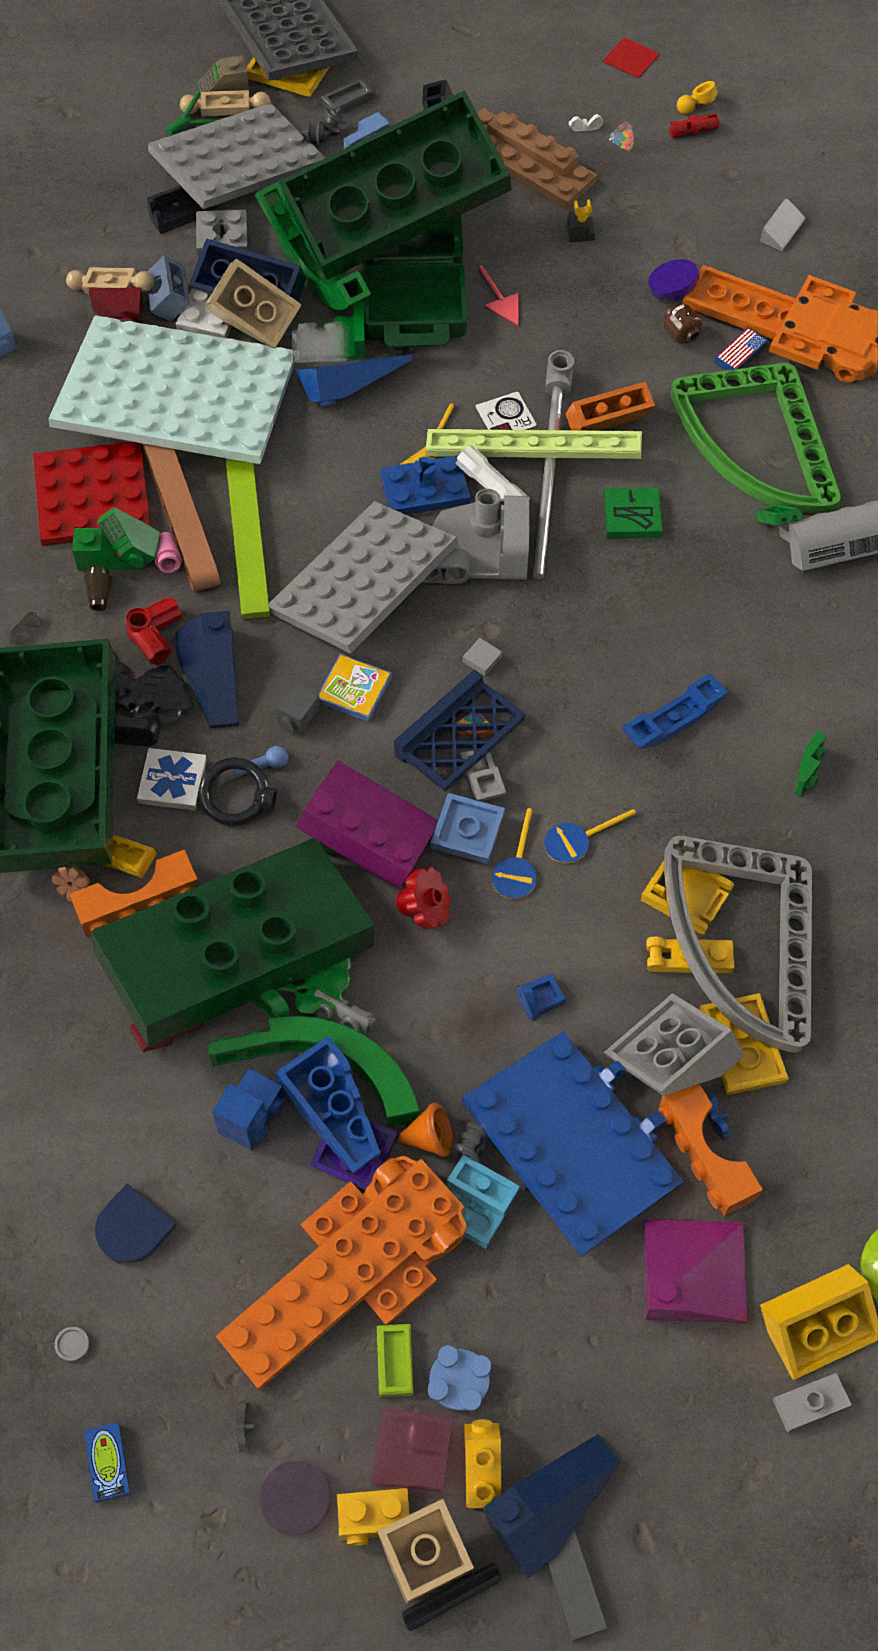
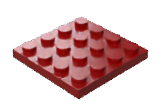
(86, 483)

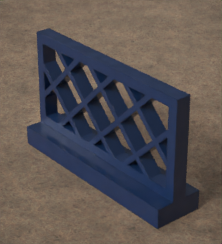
(438, 720)

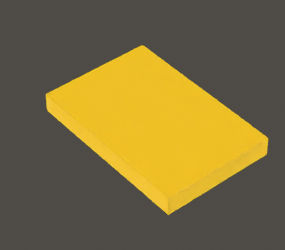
(761, 1063)

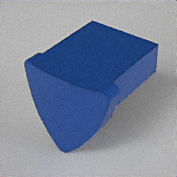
(540, 996)

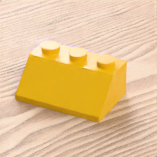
(822, 1320)

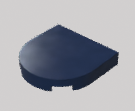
(131, 1227)

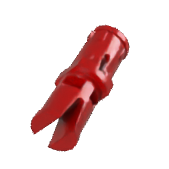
(694, 125)

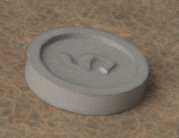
(71, 1344)

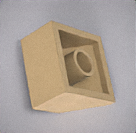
(425, 1551)

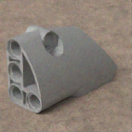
(490, 539)

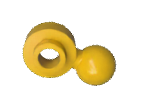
(702, 94)

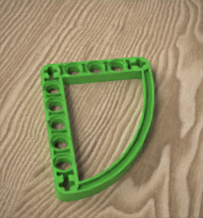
(775, 381)

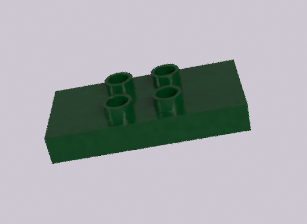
(396, 185)
(232, 940)

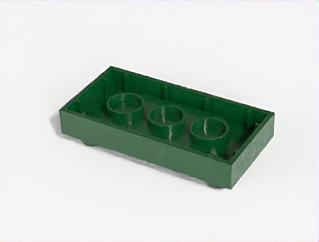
(56, 755)

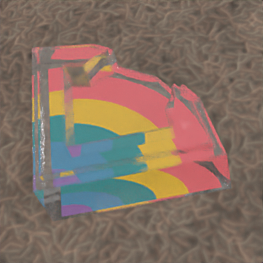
(623, 136)

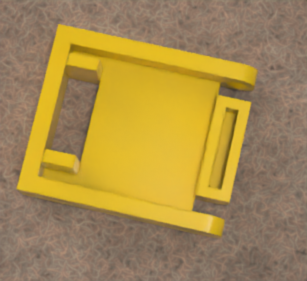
(703, 892)

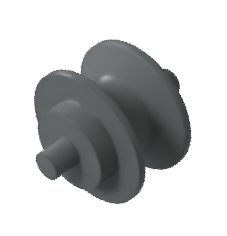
(332, 120)
(314, 133)

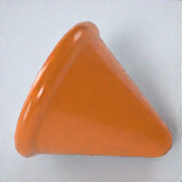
(430, 1131)

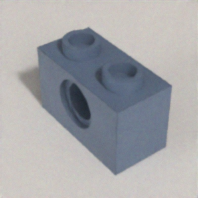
(170, 289)

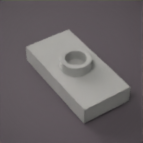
(812, 1402)

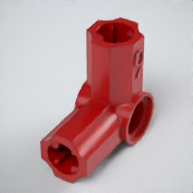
(153, 619)

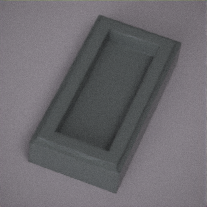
(348, 96)

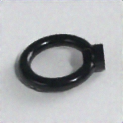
(263, 799)

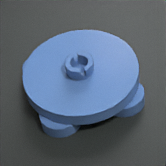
(459, 1379)

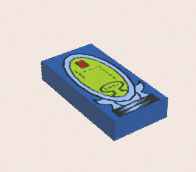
(107, 1462)

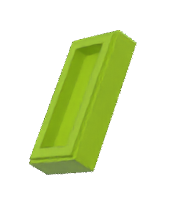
(395, 1360)

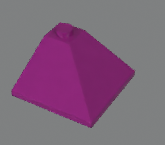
(694, 1271)

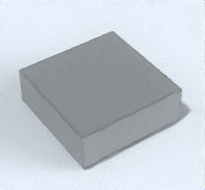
(482, 656)

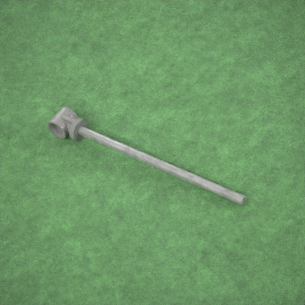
(557, 385)

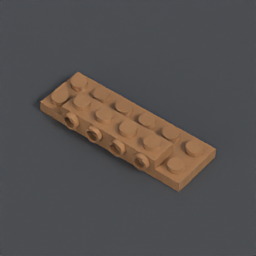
(538, 159)

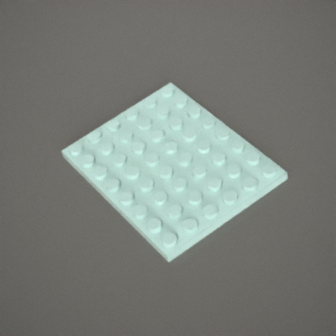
(174, 389)

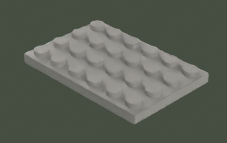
(234, 155)
(362, 576)

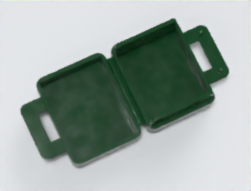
(418, 290)

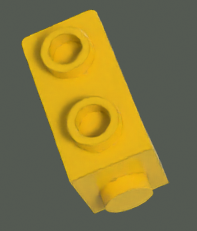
(482, 1462)

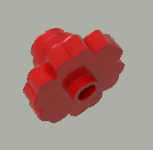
(425, 898)

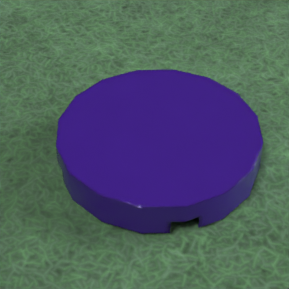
(673, 279)

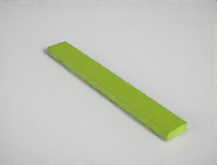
(247, 540)

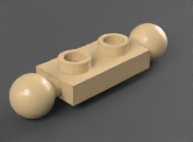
(225, 102)
(109, 278)

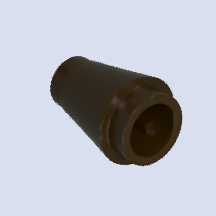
(98, 587)

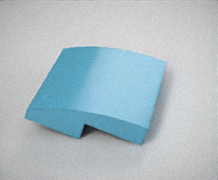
(484, 1196)

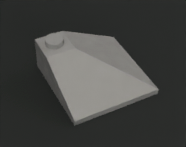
(676, 1047)

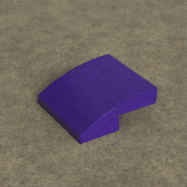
(330, 1163)

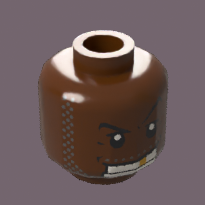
(682, 323)

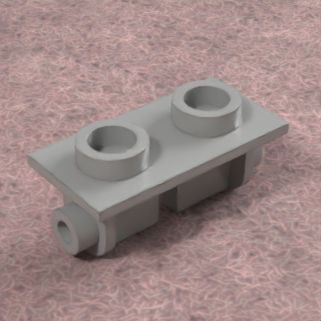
(351, 1017)

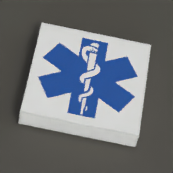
(171, 779)

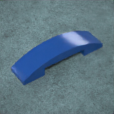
(676, 715)

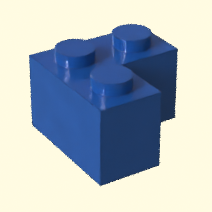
(246, 1110)

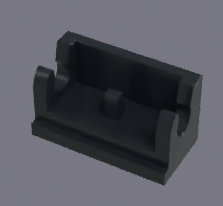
(172, 209)

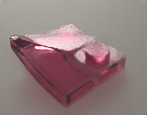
(411, 1451)

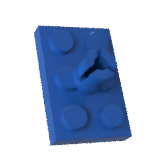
(425, 485)

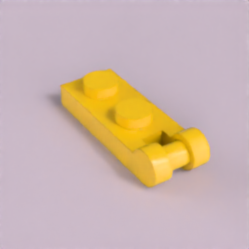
(718, 953)

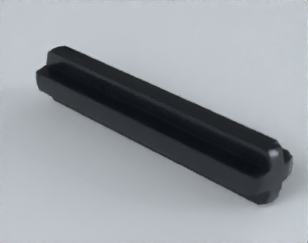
(451, 1596)

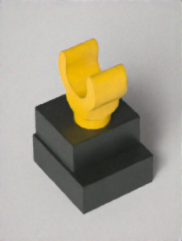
(579, 225)

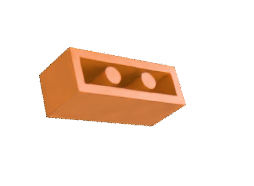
(610, 408)

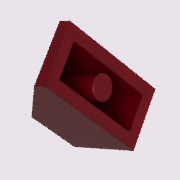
(118, 303)

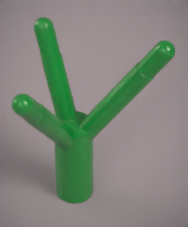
(183, 120)

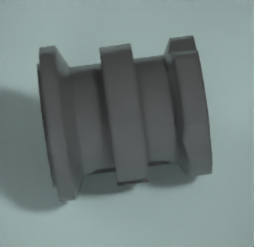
(471, 1142)

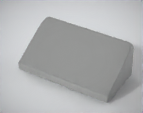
(782, 226)

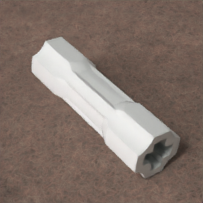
(478, 467)

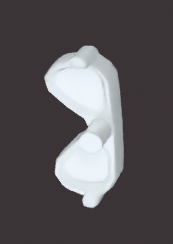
(579, 125)

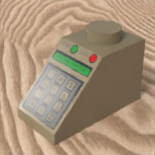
(225, 75)

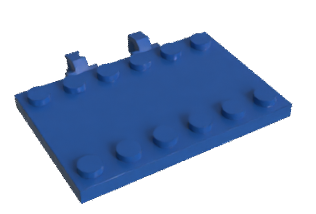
(574, 1141)

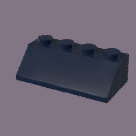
(217, 257)

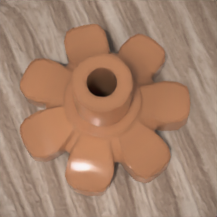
(70, 880)

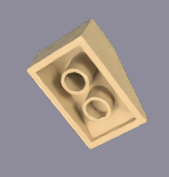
(252, 304)

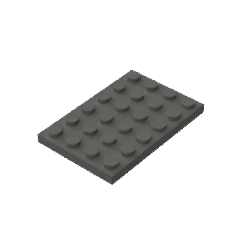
(290, 35)

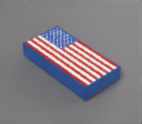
(741, 350)

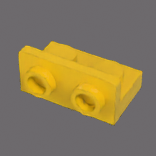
(367, 1512)

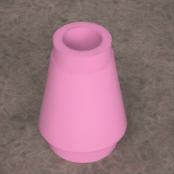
(168, 554)

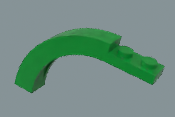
(335, 292)
(302, 1033)

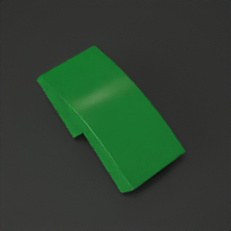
(810, 763)

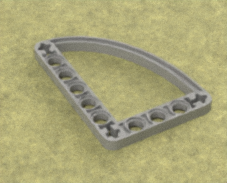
(696, 959)

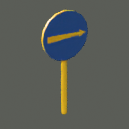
(569, 842)
(515, 876)

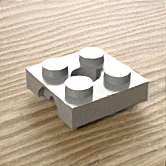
(234, 228)

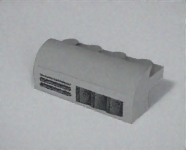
(833, 536)

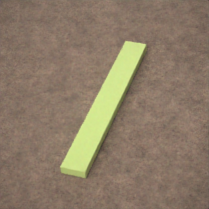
(536, 443)

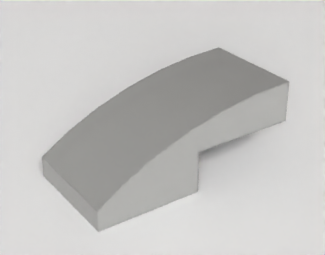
(484, 778)

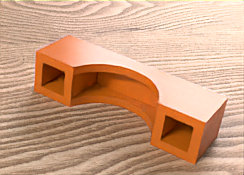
(99, 907)
(729, 1182)

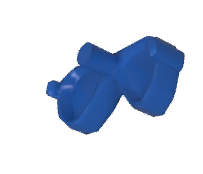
(716, 1119)

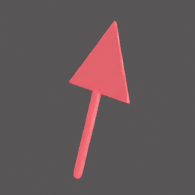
(504, 307)

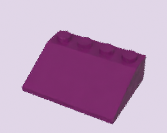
(367, 824)

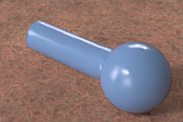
(275, 757)

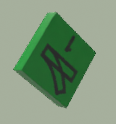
(632, 513)

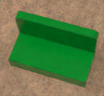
(357, 331)

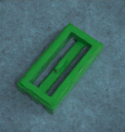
(778, 514)

